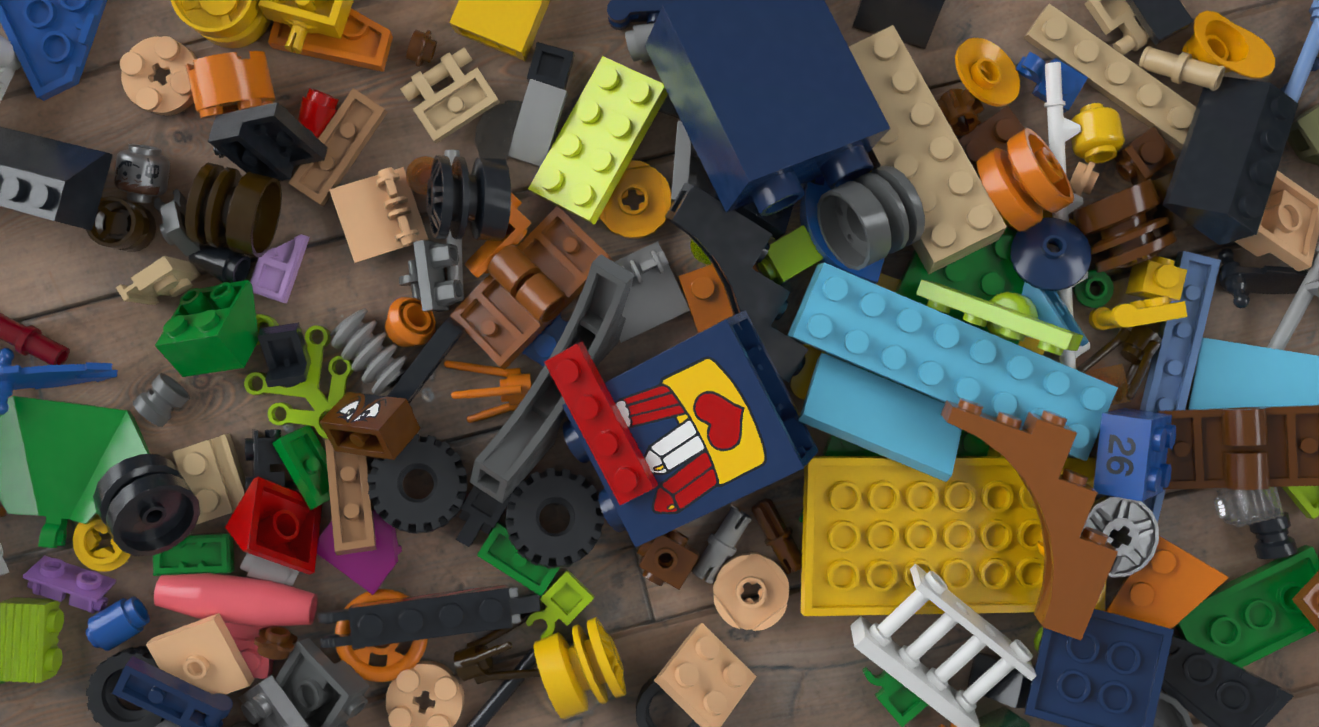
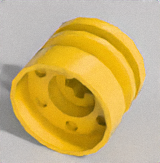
(579, 668)

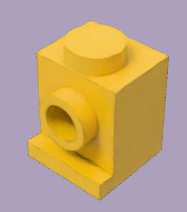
(1156, 279)

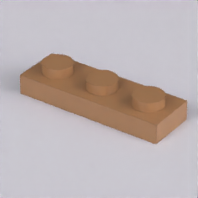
(345, 139)
(350, 502)

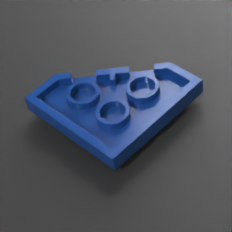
(51, 39)

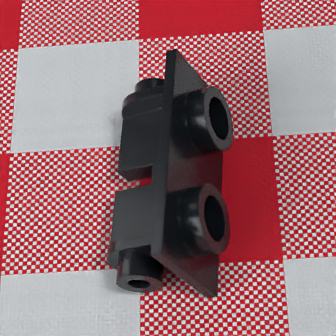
(262, 454)

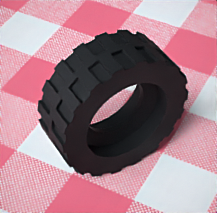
(105, 705)

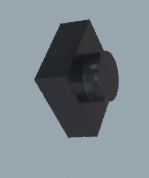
(551, 65)

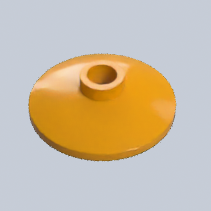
(987, 72)

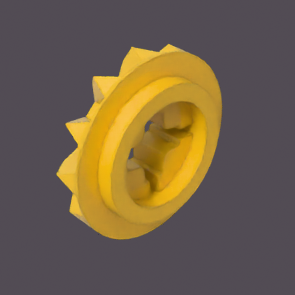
(87, 539)

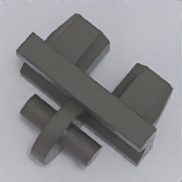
(428, 276)

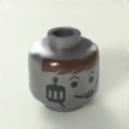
(141, 172)

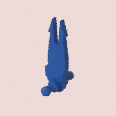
(46, 376)

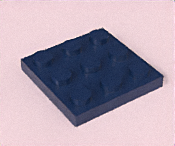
(1104, 678)

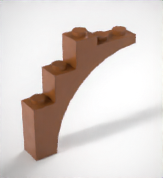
(1074, 560)

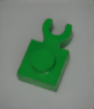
(896, 697)

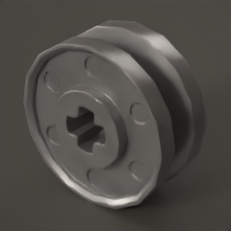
(1133, 535)

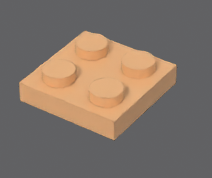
(705, 678)

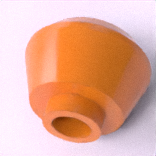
(408, 324)

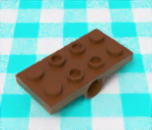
(528, 287)

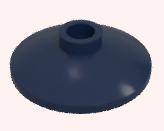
(1049, 269)

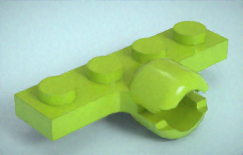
(1005, 315)

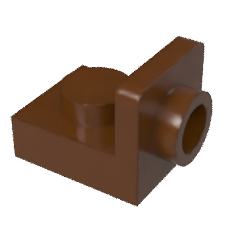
(1143, 157)

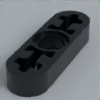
(428, 360)

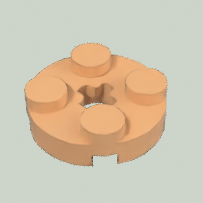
(139, 70)
(746, 613)
(411, 683)

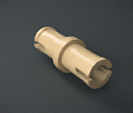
(1182, 68)

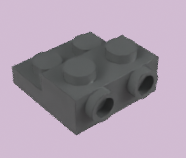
(319, 689)

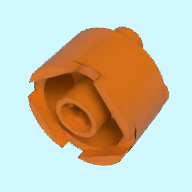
(230, 83)

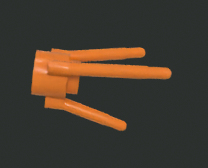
(511, 389)

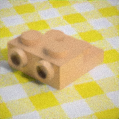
(1287, 225)

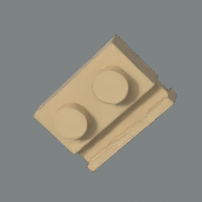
(163, 277)
(213, 475)

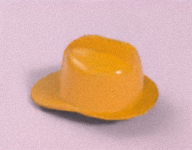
(1229, 45)

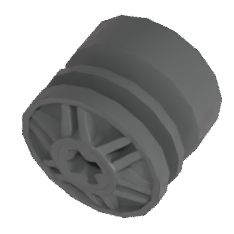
(871, 217)

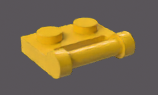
(1137, 313)

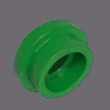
(1083, 292)

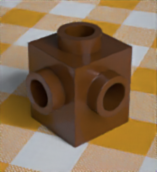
(670, 571)

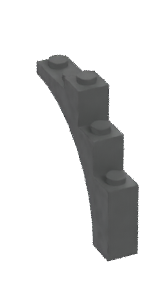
(538, 417)

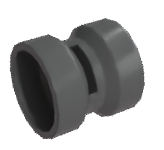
(161, 400)

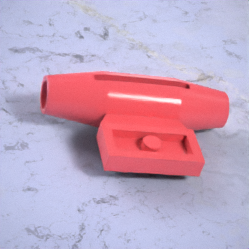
(243, 605)

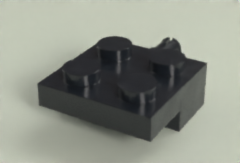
(265, 141)

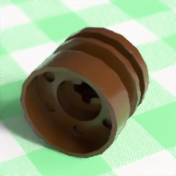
(1124, 227)

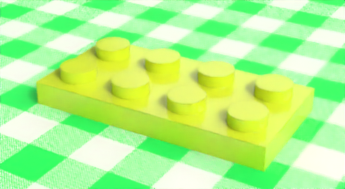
(598, 139)

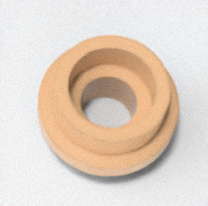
(1083, 178)

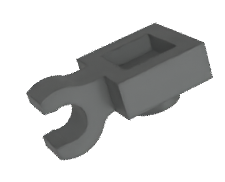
(173, 223)

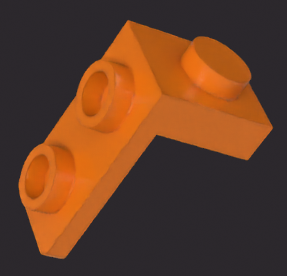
(516, 231)

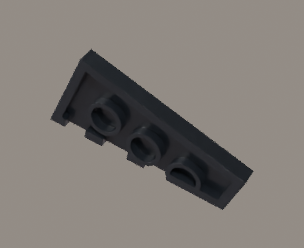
(1219, 690)

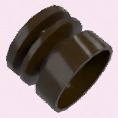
(233, 209)

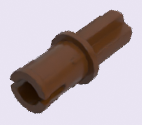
(778, 535)

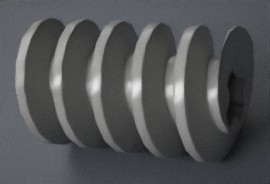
(368, 352)

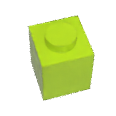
(789, 256)

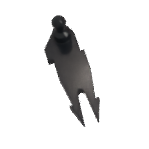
(1246, 280)

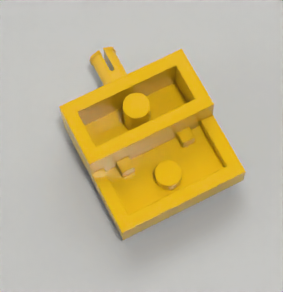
(307, 16)

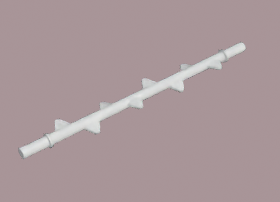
(1059, 132)

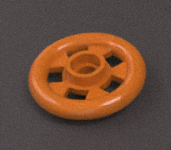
(359, 658)

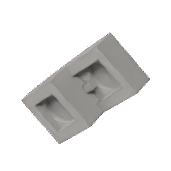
(537, 122)

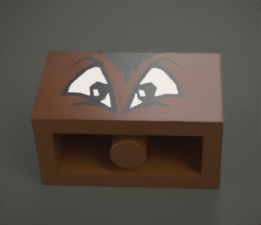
(370, 425)

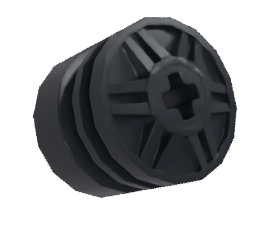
(474, 198)

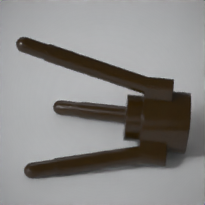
(1138, 348)
(477, 658)

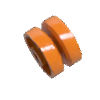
(1025, 180)

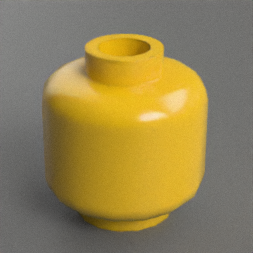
(1099, 135)

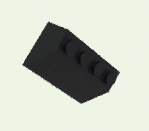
(1231, 158)
(51, 178)

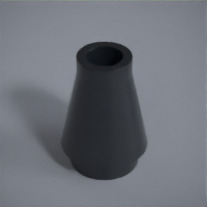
(222, 263)

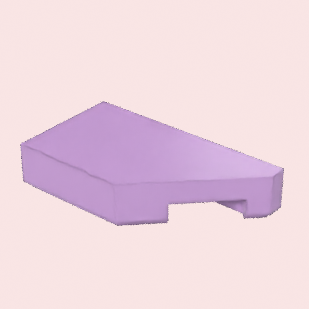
(278, 269)

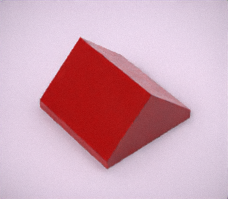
(276, 525)

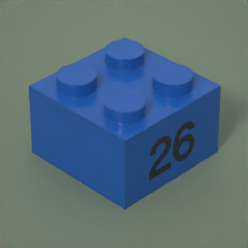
(1133, 454)

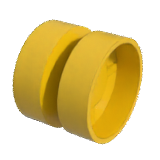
(224, 21)

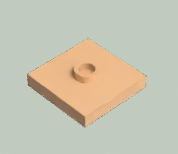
(202, 656)

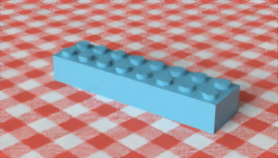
(944, 355)

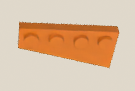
(1166, 587)

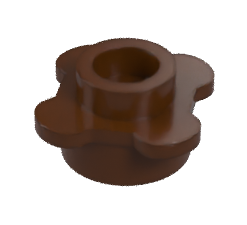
(275, 642)

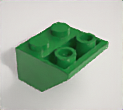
(211, 329)

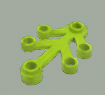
(307, 389)

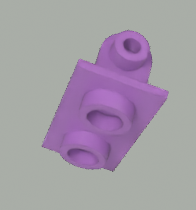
(56, 578)

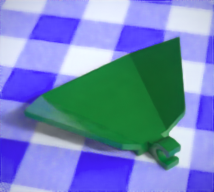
(57, 456)

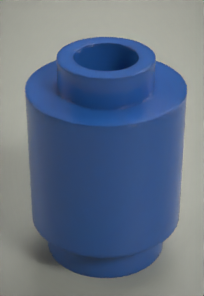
(117, 623)

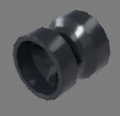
(1273, 538)

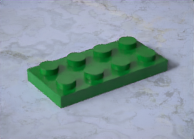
(1254, 611)

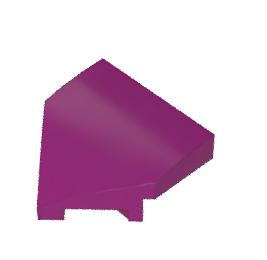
(368, 567)

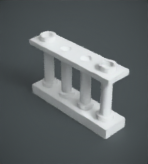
(932, 683)

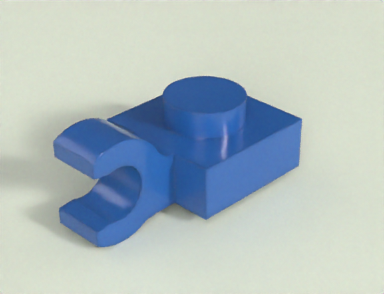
(1034, 69)

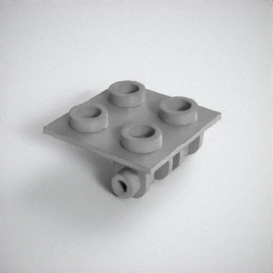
(653, 292)

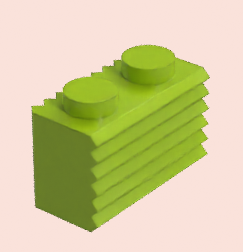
(30, 639)

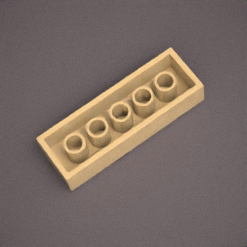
(927, 152)

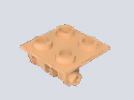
(378, 214)

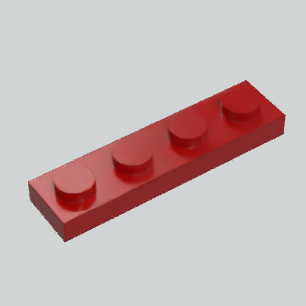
(601, 423)

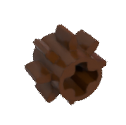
(960, 110)

